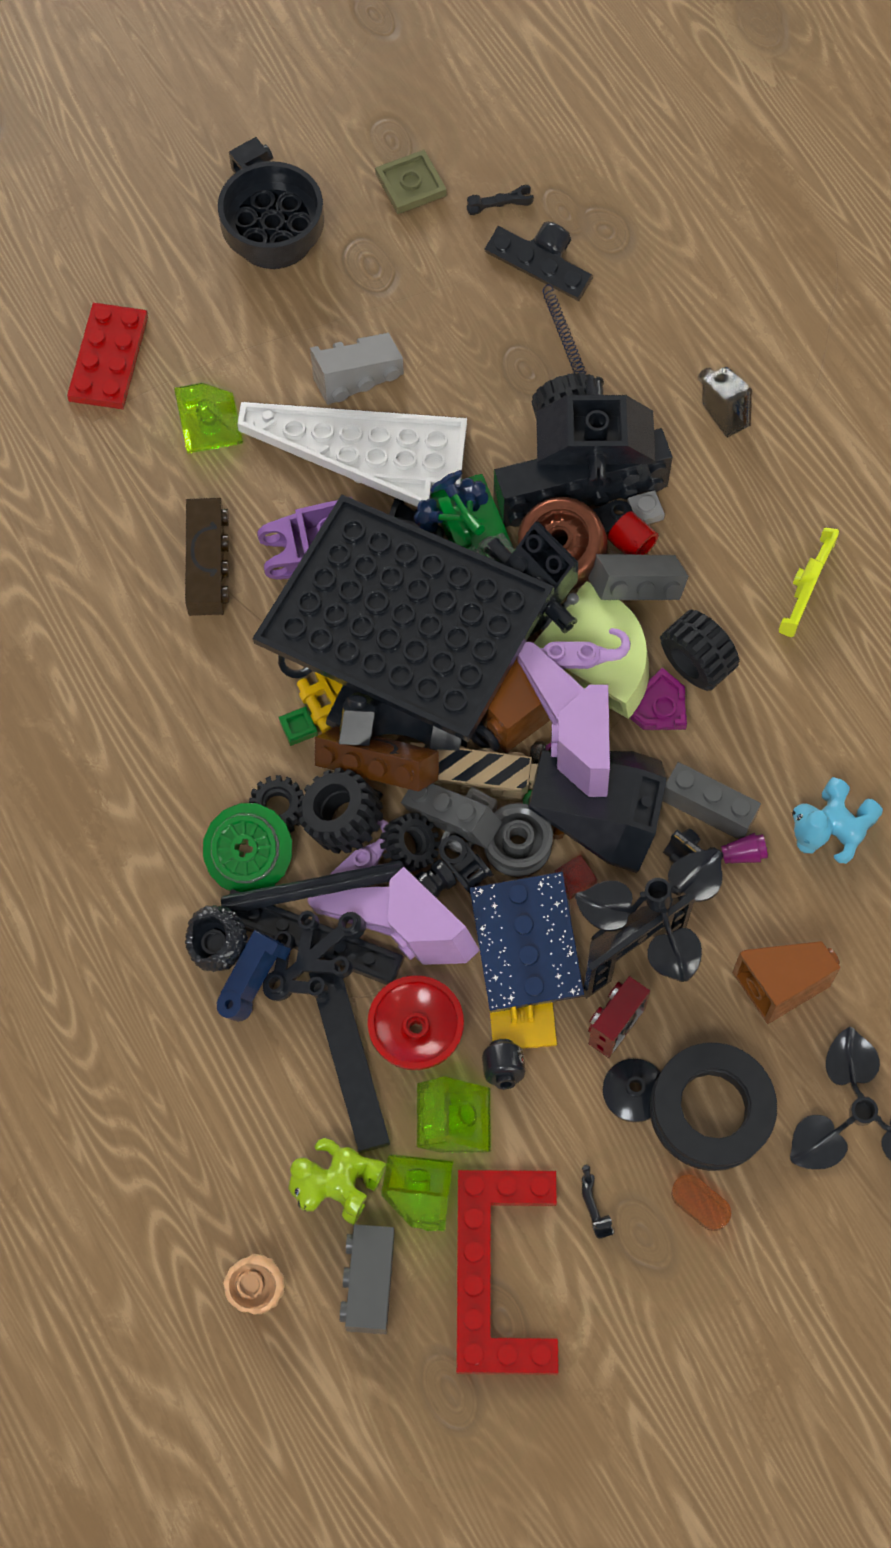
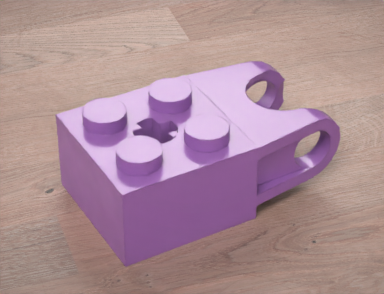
(295, 535)

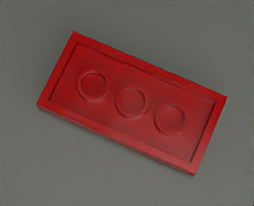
(107, 356)

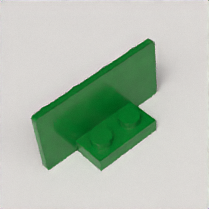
(458, 531)

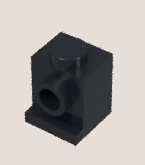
(248, 154)

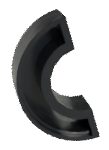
(368, 718)

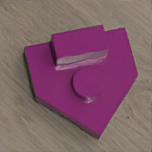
(662, 704)

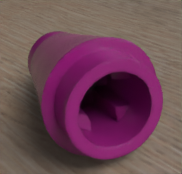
(745, 850)

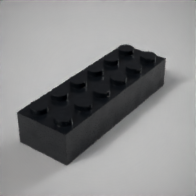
(528, 484)

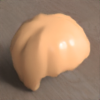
(254, 1284)

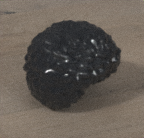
(215, 938)

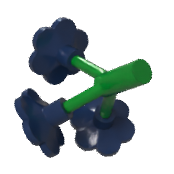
(467, 497)

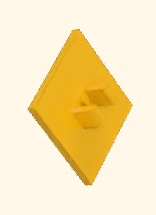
(525, 1026)

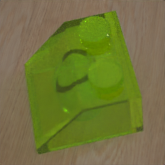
(453, 1116)

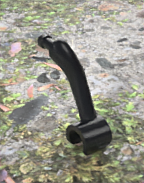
(601, 1225)

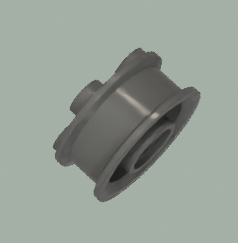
(524, 858)

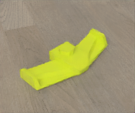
(806, 580)

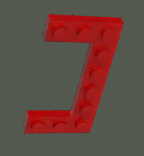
(475, 1348)

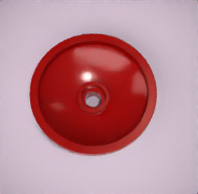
(413, 1002)

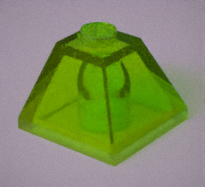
(207, 417)
(418, 1190)

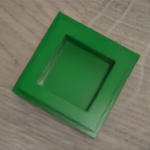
(298, 726)

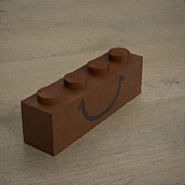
(381, 761)

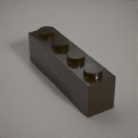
(205, 557)

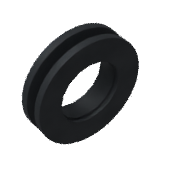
(748, 1079)

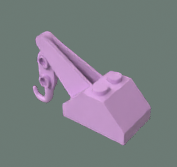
(576, 713)
(402, 911)

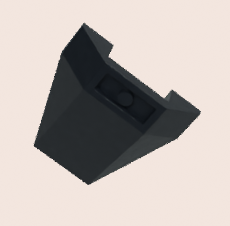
(612, 826)

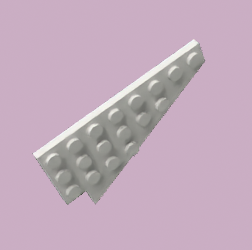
(378, 449)

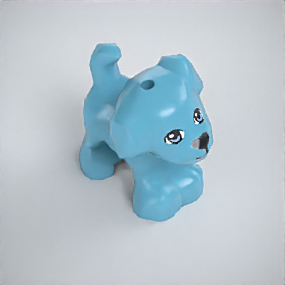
(815, 826)

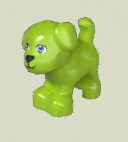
(312, 1184)

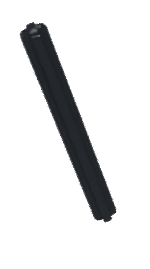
(311, 887)

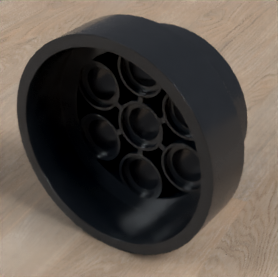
(271, 214)

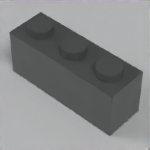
(638, 577)
(710, 801)
(454, 813)
(368, 1279)

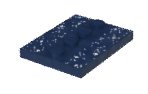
(526, 942)

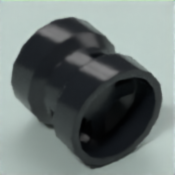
(437, 878)

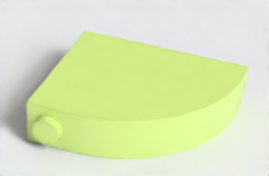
(595, 617)

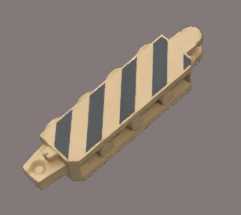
(490, 772)

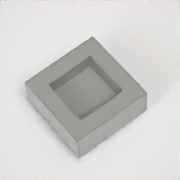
(647, 507)

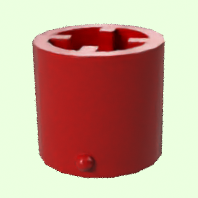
(632, 535)

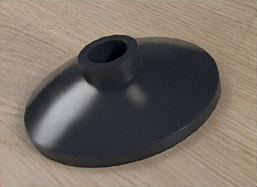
(620, 1098)

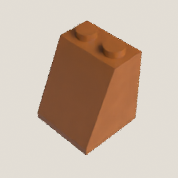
(515, 710)
(785, 975)

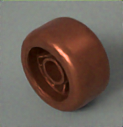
(575, 520)

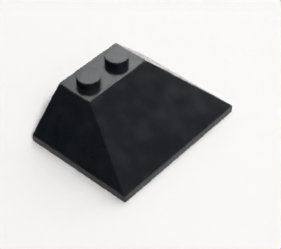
(642, 924)

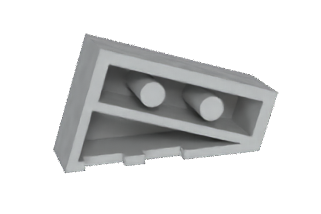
(355, 367)

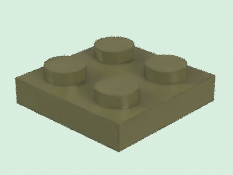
(411, 181)

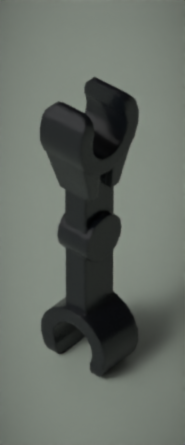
(477, 204)

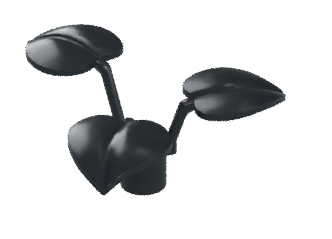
(672, 954)
(815, 1139)

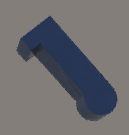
(249, 975)

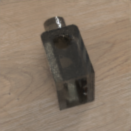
(726, 399)

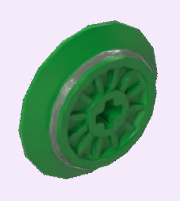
(264, 833)

